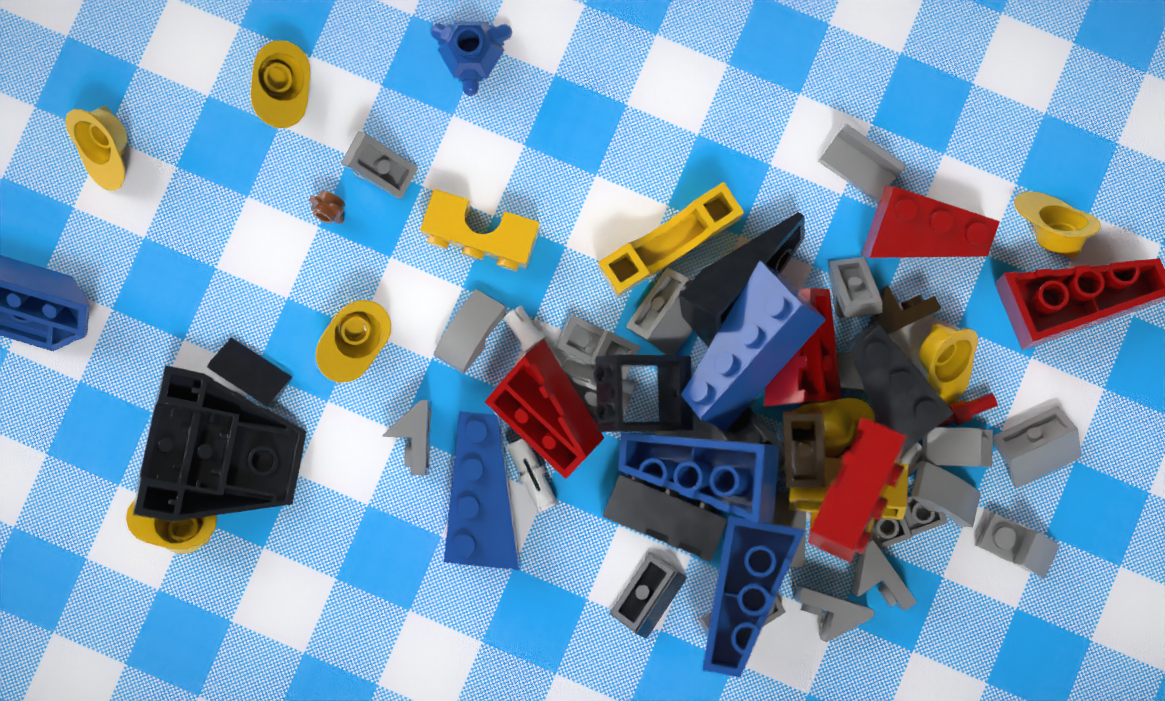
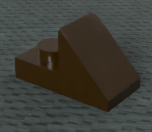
(914, 309)
(804, 449)

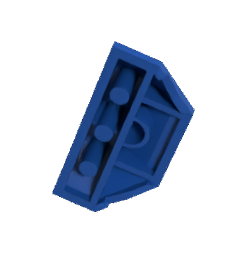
(40, 305)

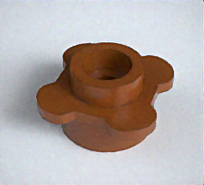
(327, 207)

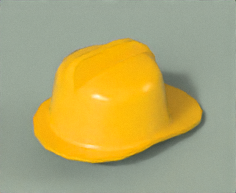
(280, 84)
(100, 144)
(1055, 223)
(353, 340)
(949, 359)
(840, 421)
(175, 536)

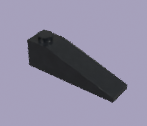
(716, 288)

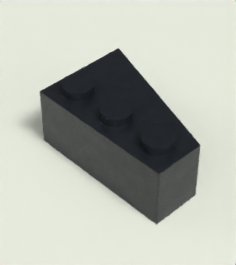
(895, 386)
(665, 516)

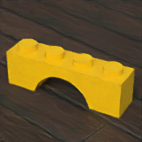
(671, 241)

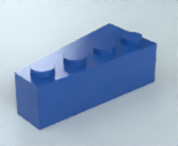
(751, 347)
(718, 472)
(480, 508)
(747, 583)

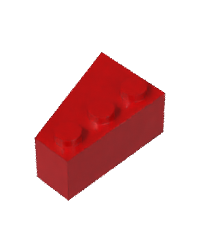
(926, 227)
(814, 369)
(546, 410)
(858, 491)

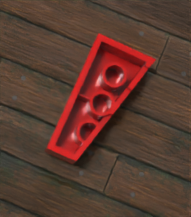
(1068, 300)

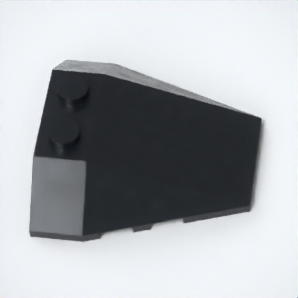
(214, 452)

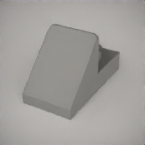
(378, 165)
(854, 288)
(417, 426)
(958, 447)
(1018, 545)
(873, 569)
(841, 613)

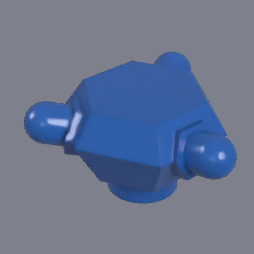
(470, 49)

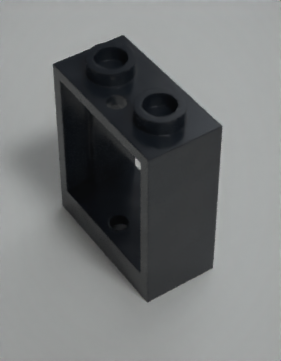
(673, 377)

